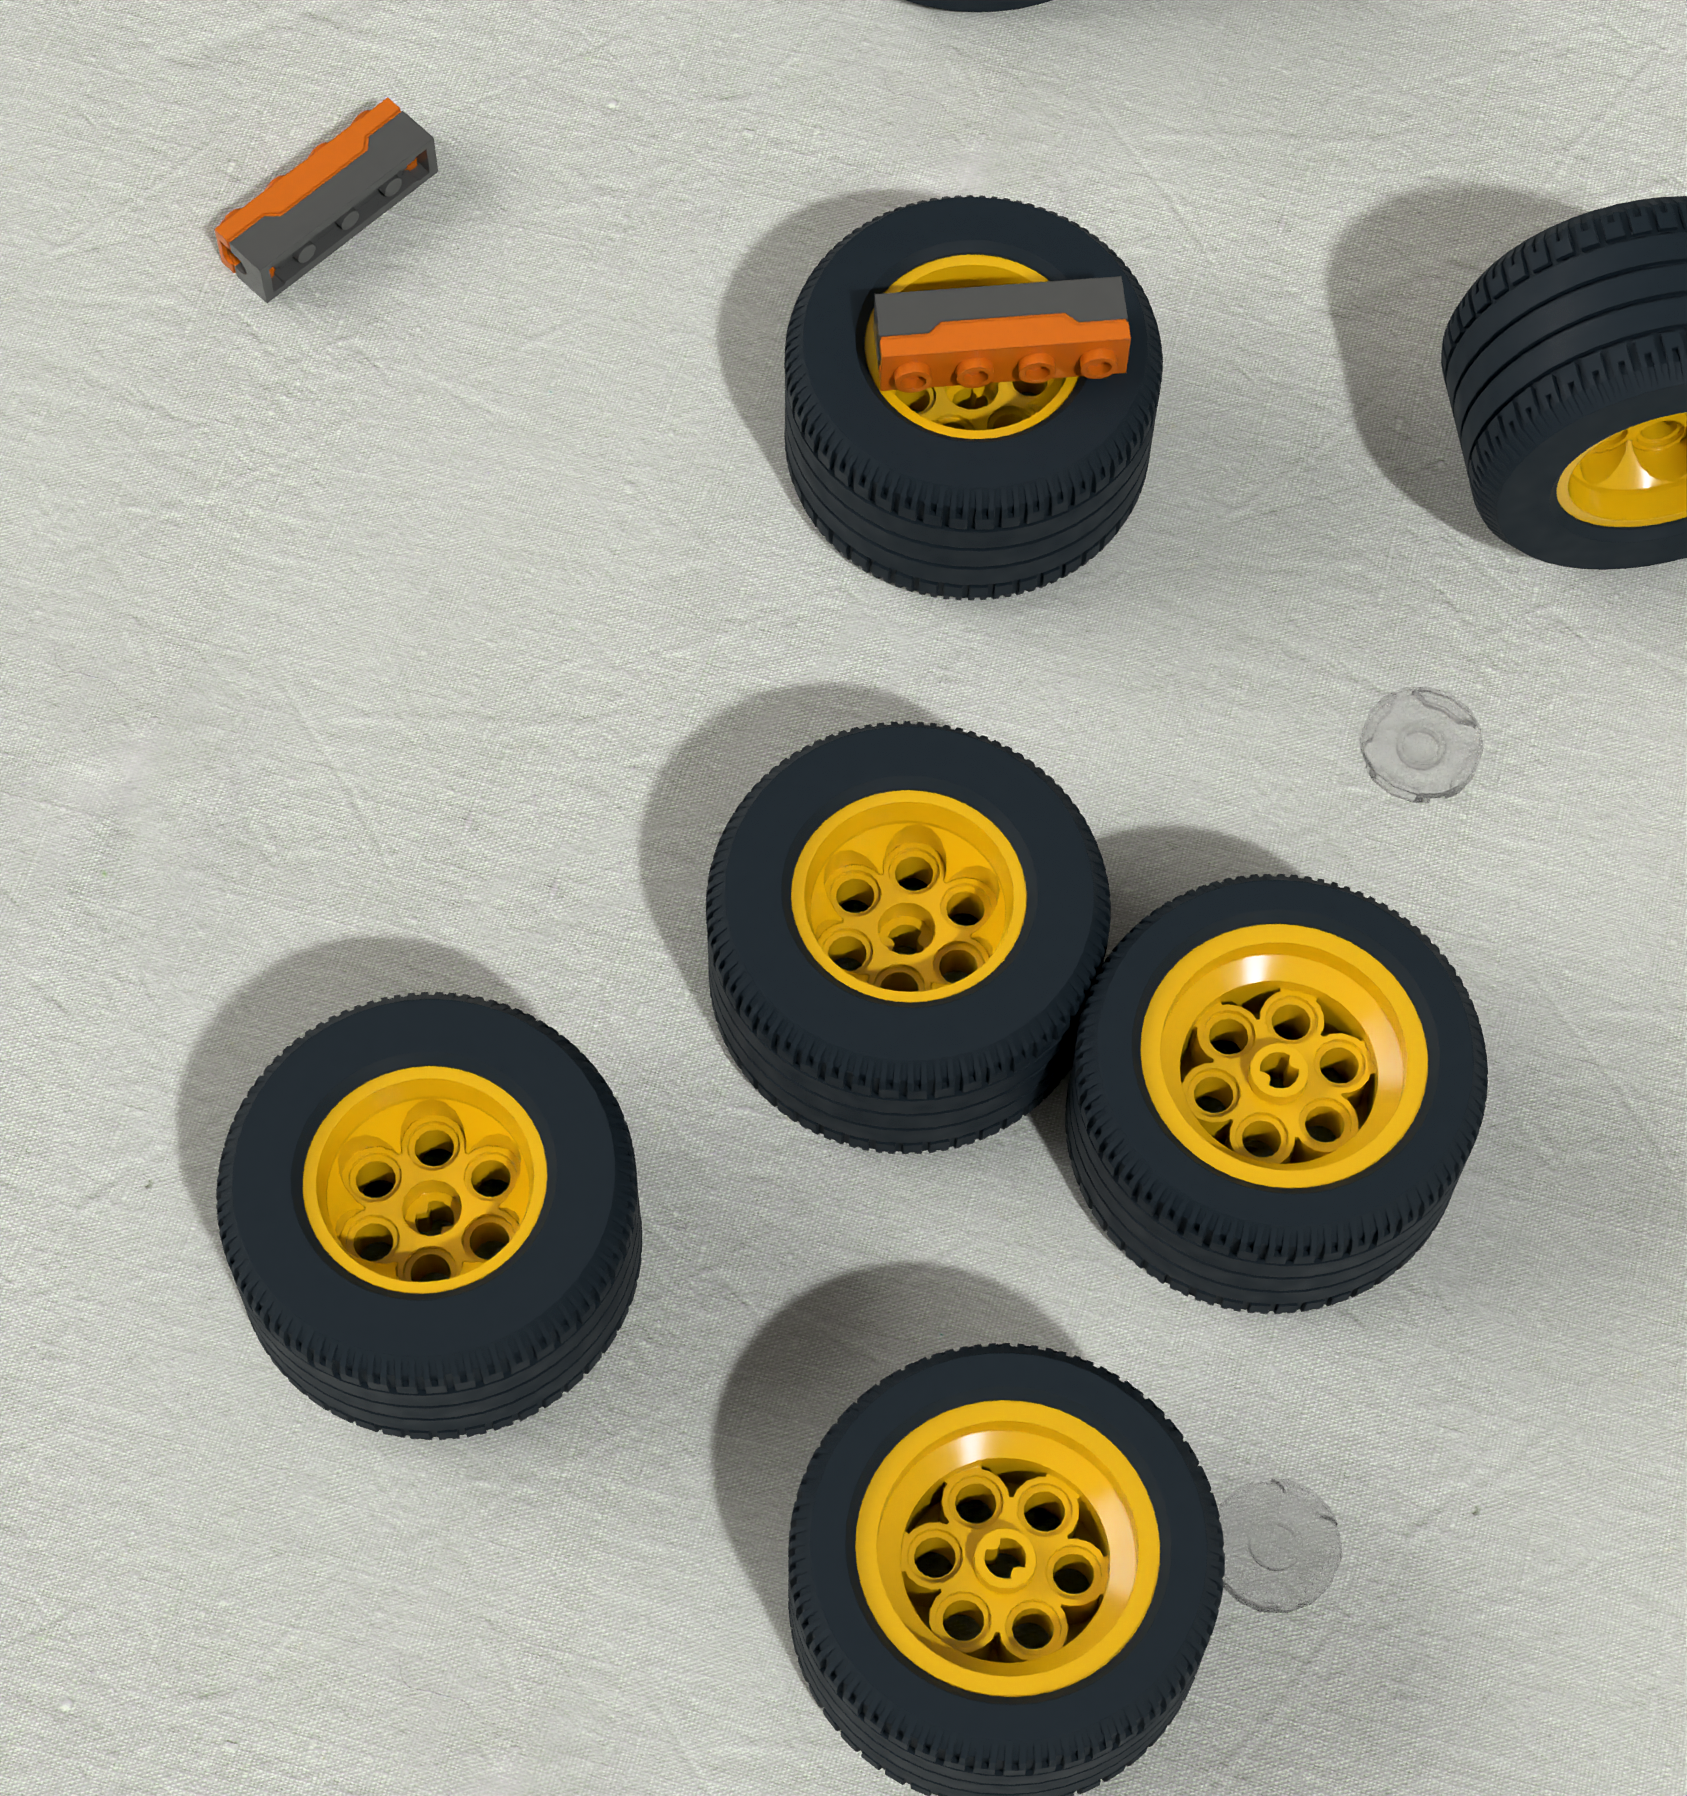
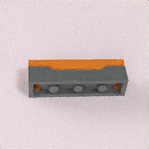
(326, 199)
(1001, 334)

